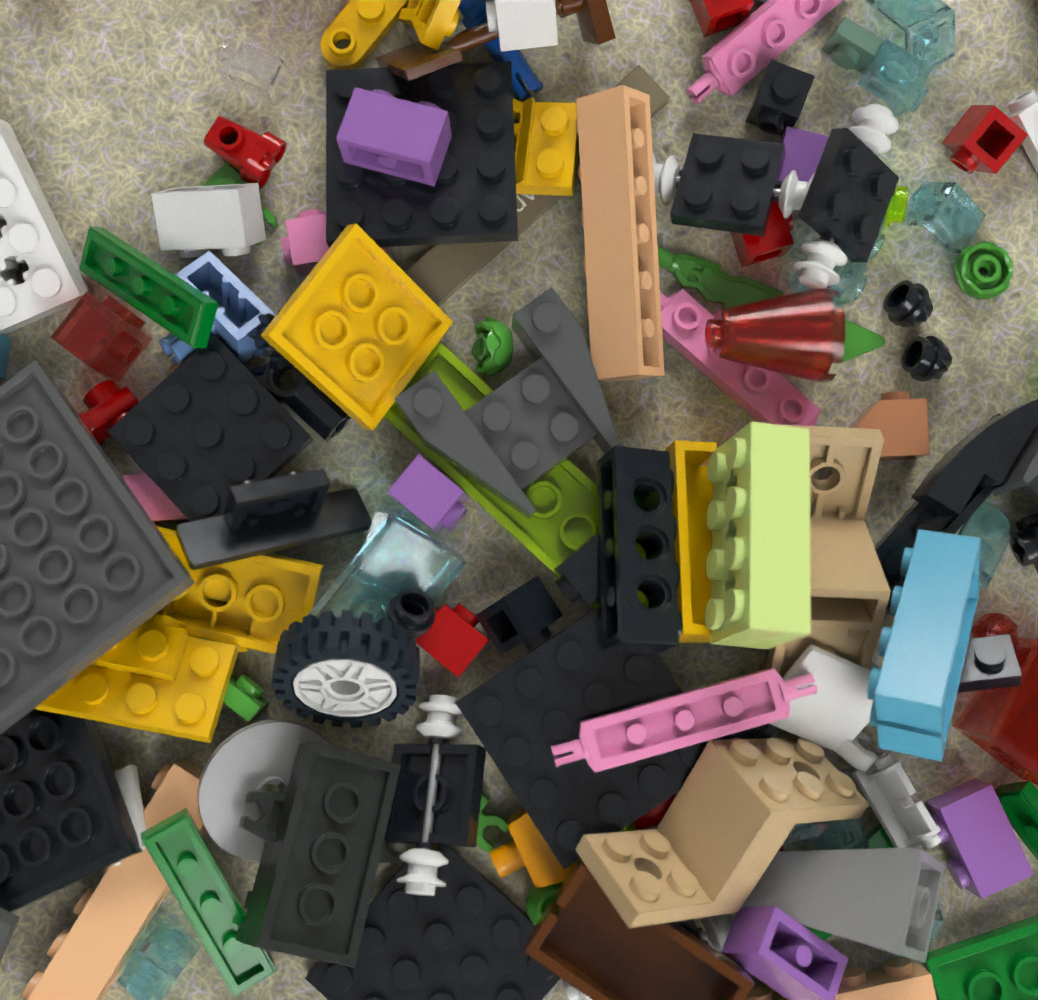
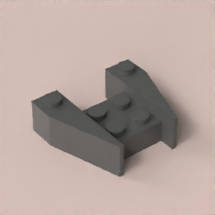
(529, 419)

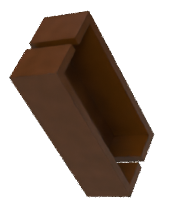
(609, 961)

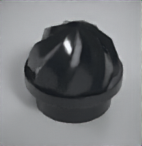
(908, 304)
(926, 358)
(412, 611)

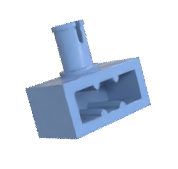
(235, 314)

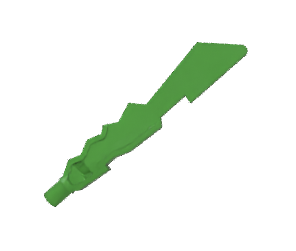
(736, 290)

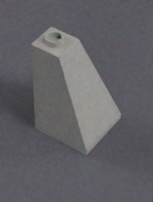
(858, 894)

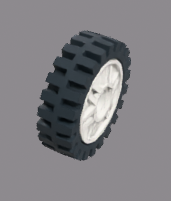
(346, 669)

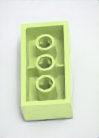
(760, 537)

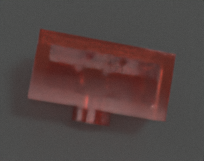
(103, 335)

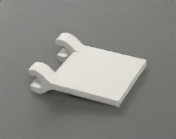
(836, 711)

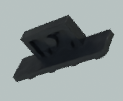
(273, 518)

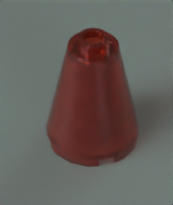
(782, 334)

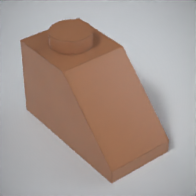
(901, 423)

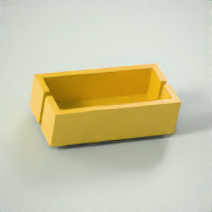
(693, 539)

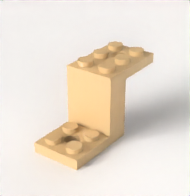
(845, 571)
(719, 830)

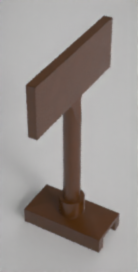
(420, 59)

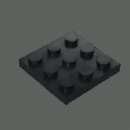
(209, 432)

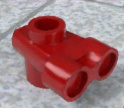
(250, 154)
(106, 407)

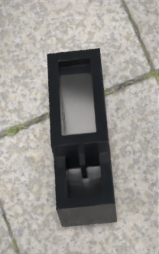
(976, 460)

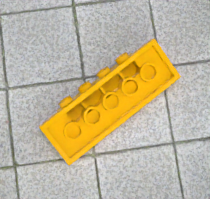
(245, 599)
(153, 683)

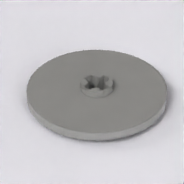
(244, 764)

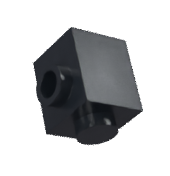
(779, 98)
(581, 573)
(520, 617)

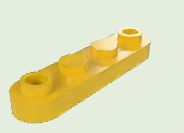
(364, 25)

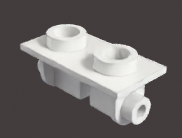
(889, 796)

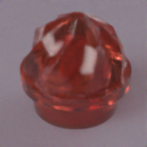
(993, 625)

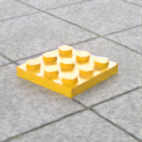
(358, 327)

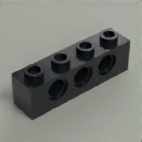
(623, 571)

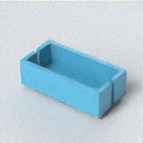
(926, 644)

